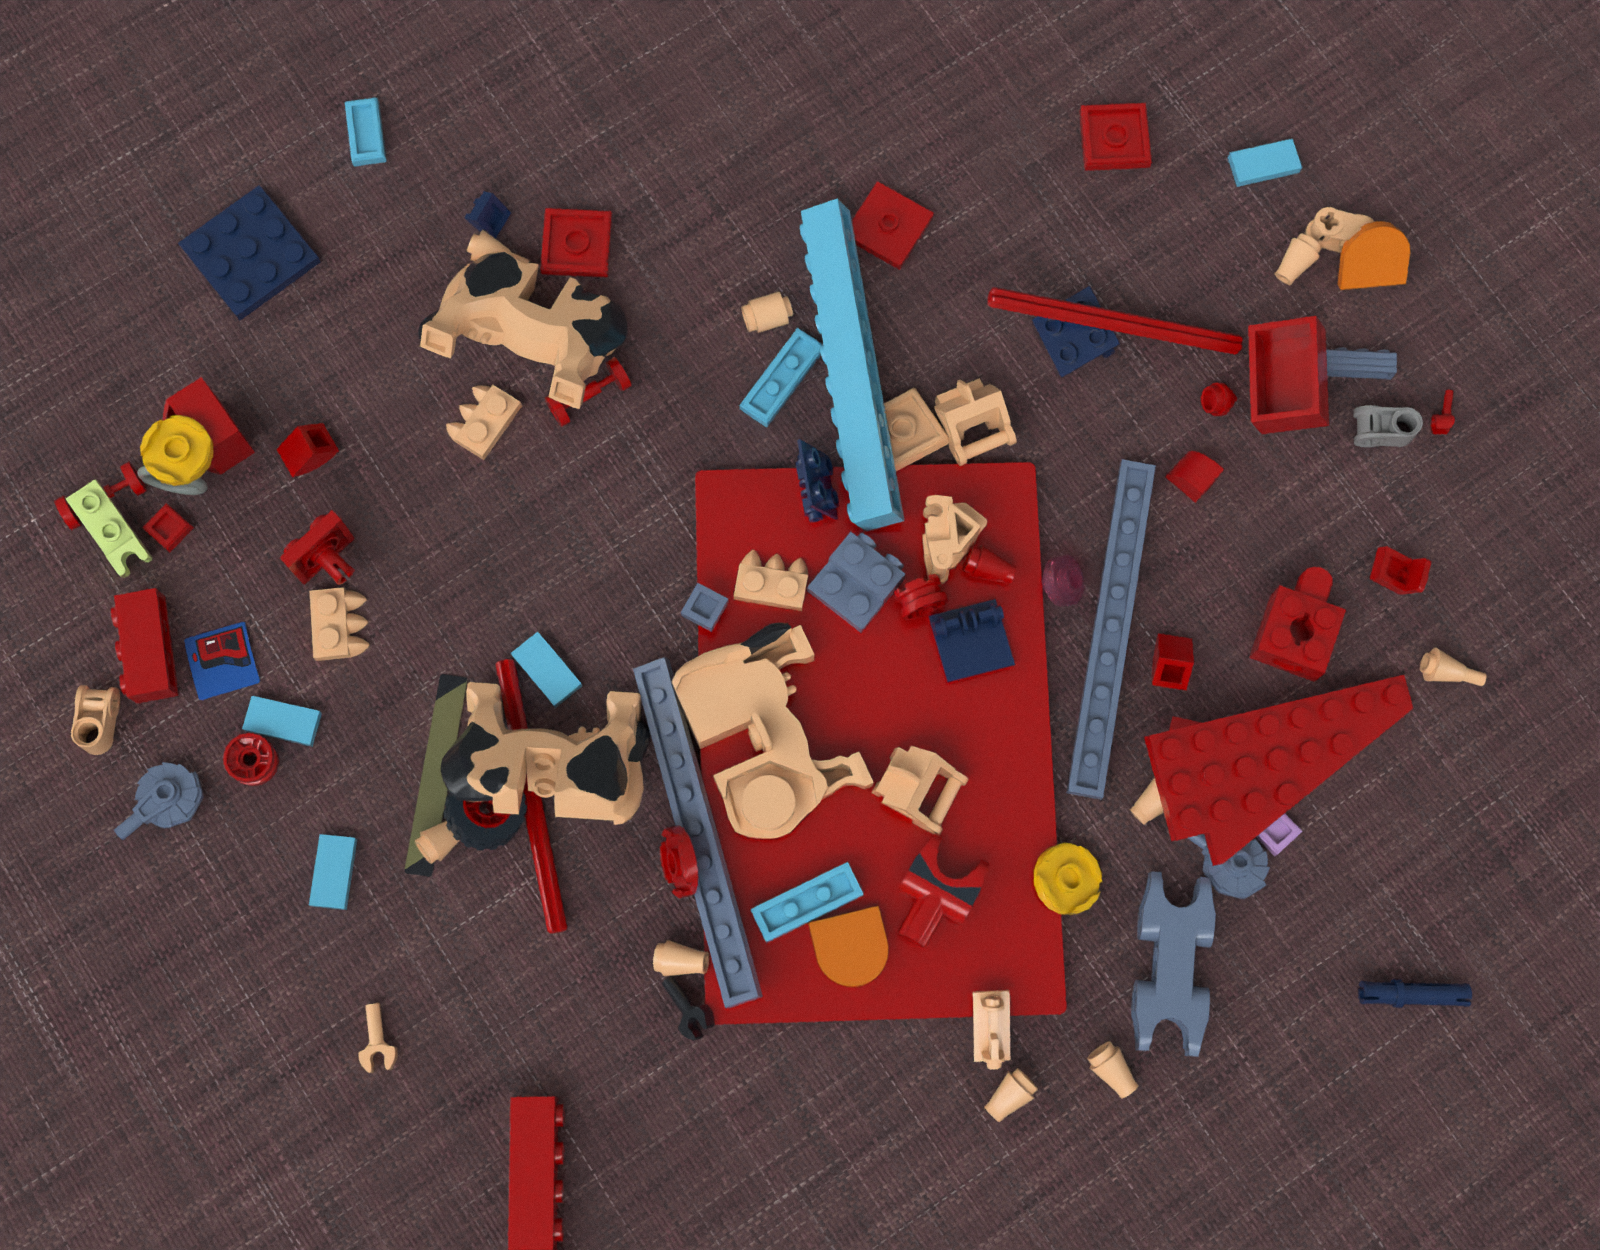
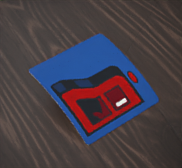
(221, 661)

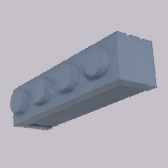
(1361, 363)

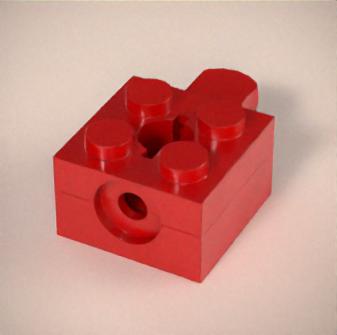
(1300, 626)

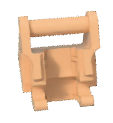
(970, 406)
(948, 533)
(909, 780)

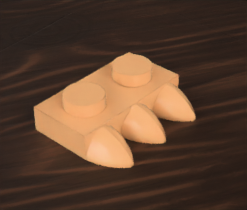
(484, 421)
(771, 583)
(334, 624)

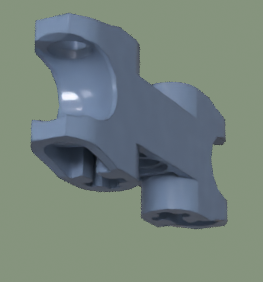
(1171, 987)

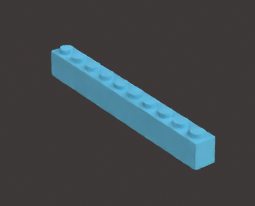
(851, 367)

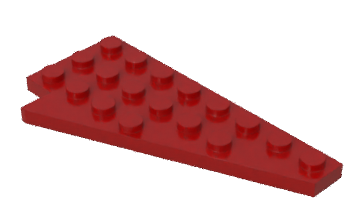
(1254, 766)

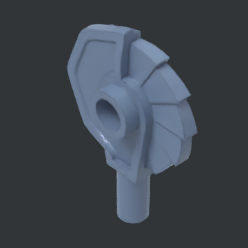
(165, 798)
(1240, 874)

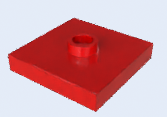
(1115, 136)
(889, 225)
(576, 242)

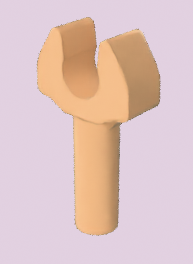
(376, 1041)

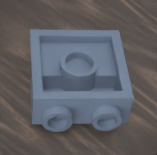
(857, 580)

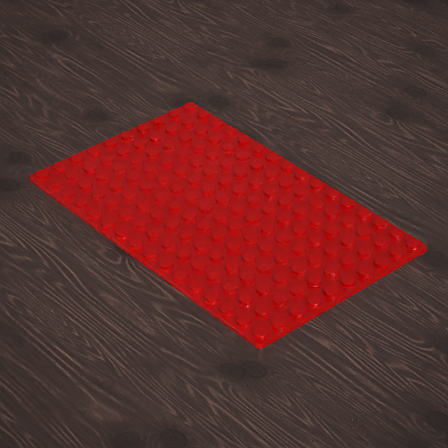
(881, 695)

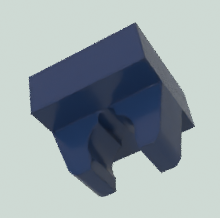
(488, 214)

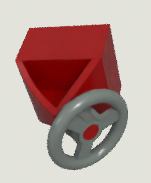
(229, 443)

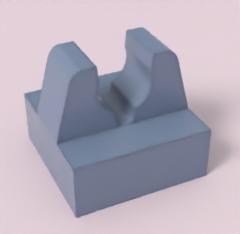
(704, 607)

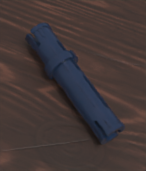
(1404, 993)

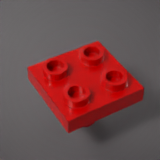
(320, 550)

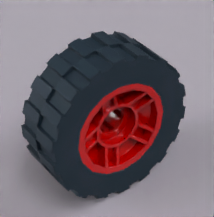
(481, 829)

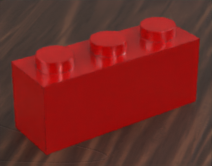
(144, 646)

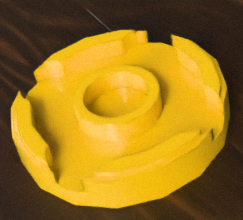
(177, 450)
(1067, 878)

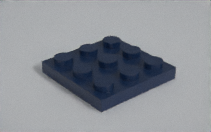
(249, 252)

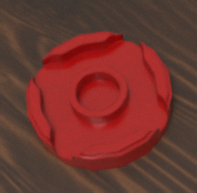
(679, 861)

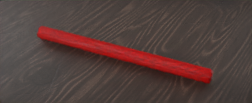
(1114, 320)
(534, 814)

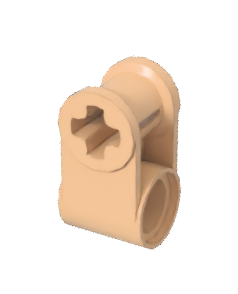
(1336, 229)
(95, 711)

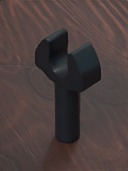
(689, 1011)

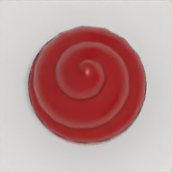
(1218, 399)

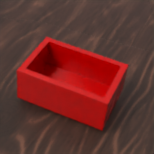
(1288, 375)

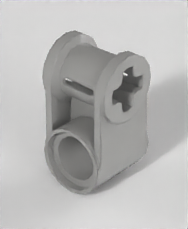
(1378, 426)

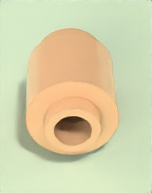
(767, 312)

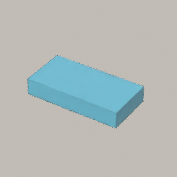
(365, 132)
(1264, 162)
(546, 669)
(282, 721)
(333, 872)

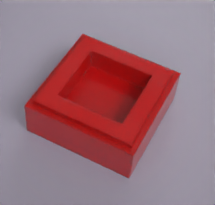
(168, 527)

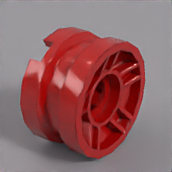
(921, 597)
(249, 745)

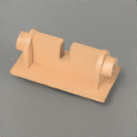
(991, 1027)

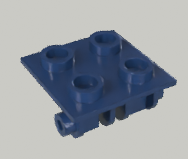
(1072, 343)
(814, 475)
(971, 640)

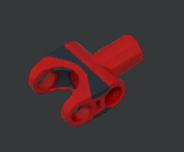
(936, 894)

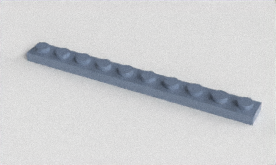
(1111, 630)
(693, 812)

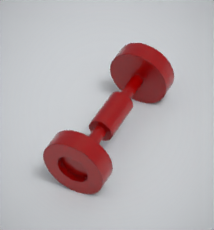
(592, 389)
(131, 479)

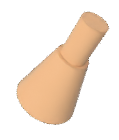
(485, 244)
(1444, 668)

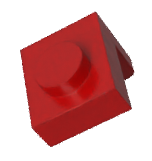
(1399, 571)

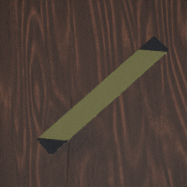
(432, 788)

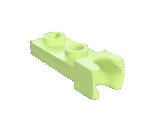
(107, 526)

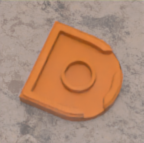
(1374, 257)
(851, 946)

